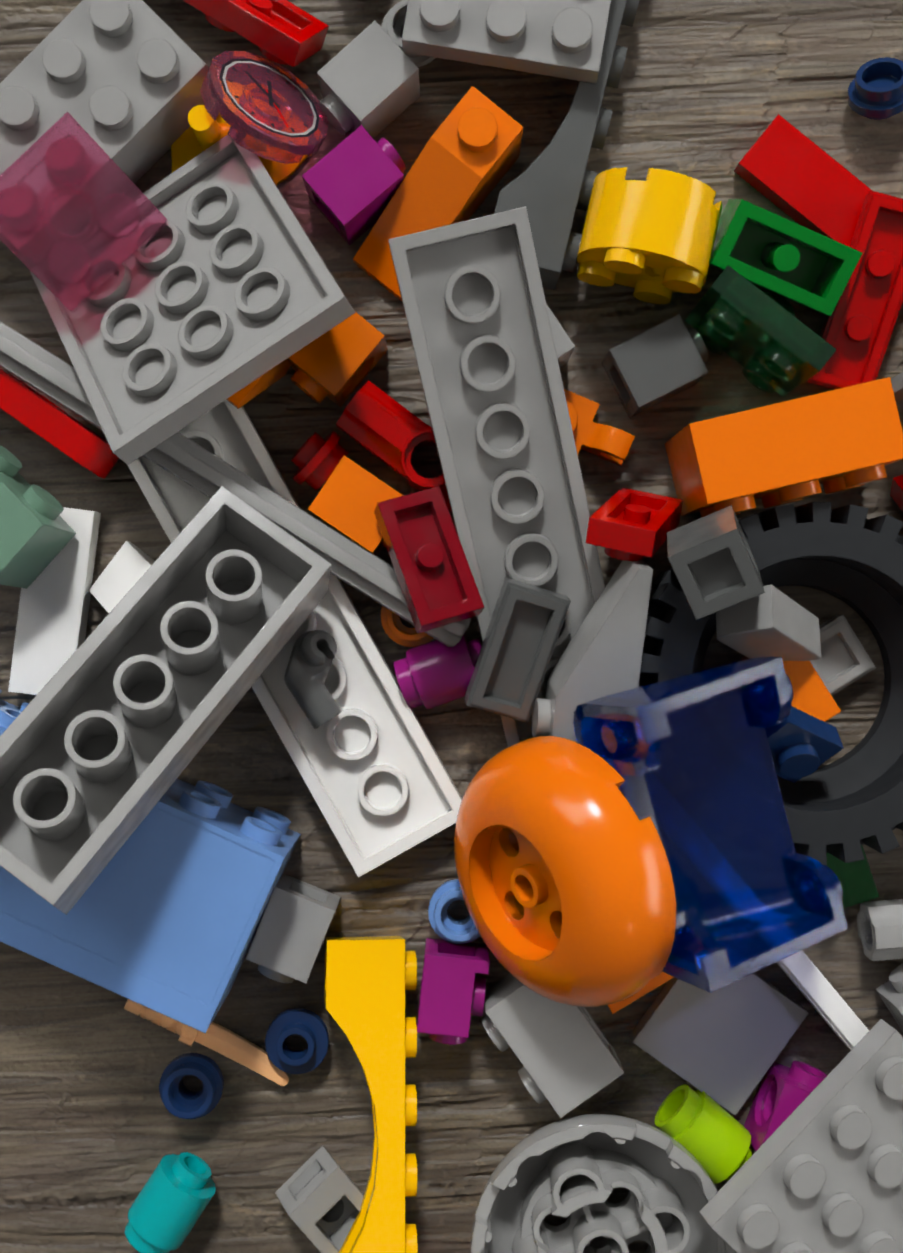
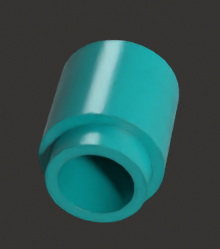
(170, 1203)

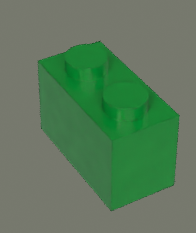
(783, 256)

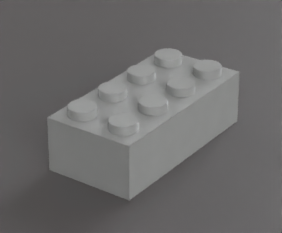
(115, 75)

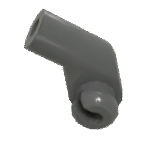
(307, 675)

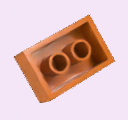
(787, 449)

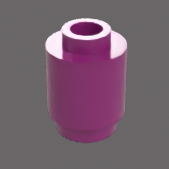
(437, 673)

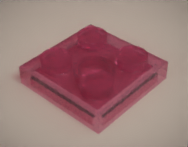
(73, 213)

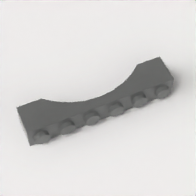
(558, 177)

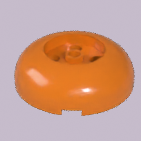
(564, 874)

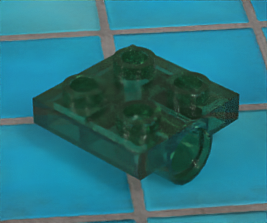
(758, 333)

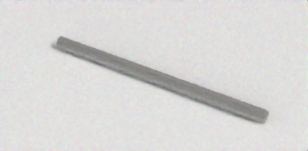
(208, 473)

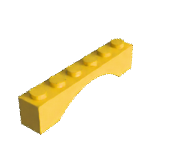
(367, 1000)

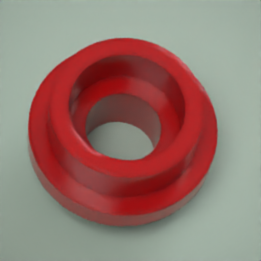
(318, 459)

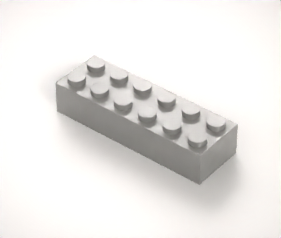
(148, 693)

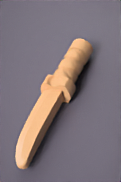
(217, 1039)

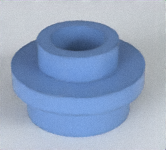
(443, 924)

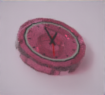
(265, 106)

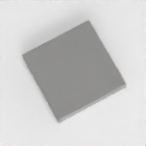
(719, 1038)

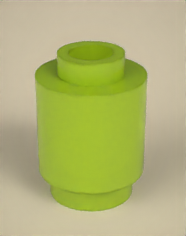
(705, 1131)

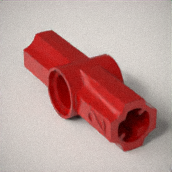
(389, 434)

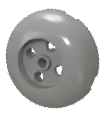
(572, 1172)

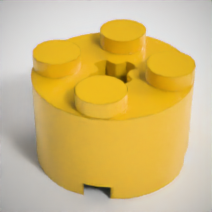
(649, 233)

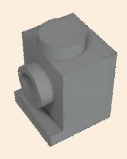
(313, 1192)

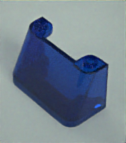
(708, 781)

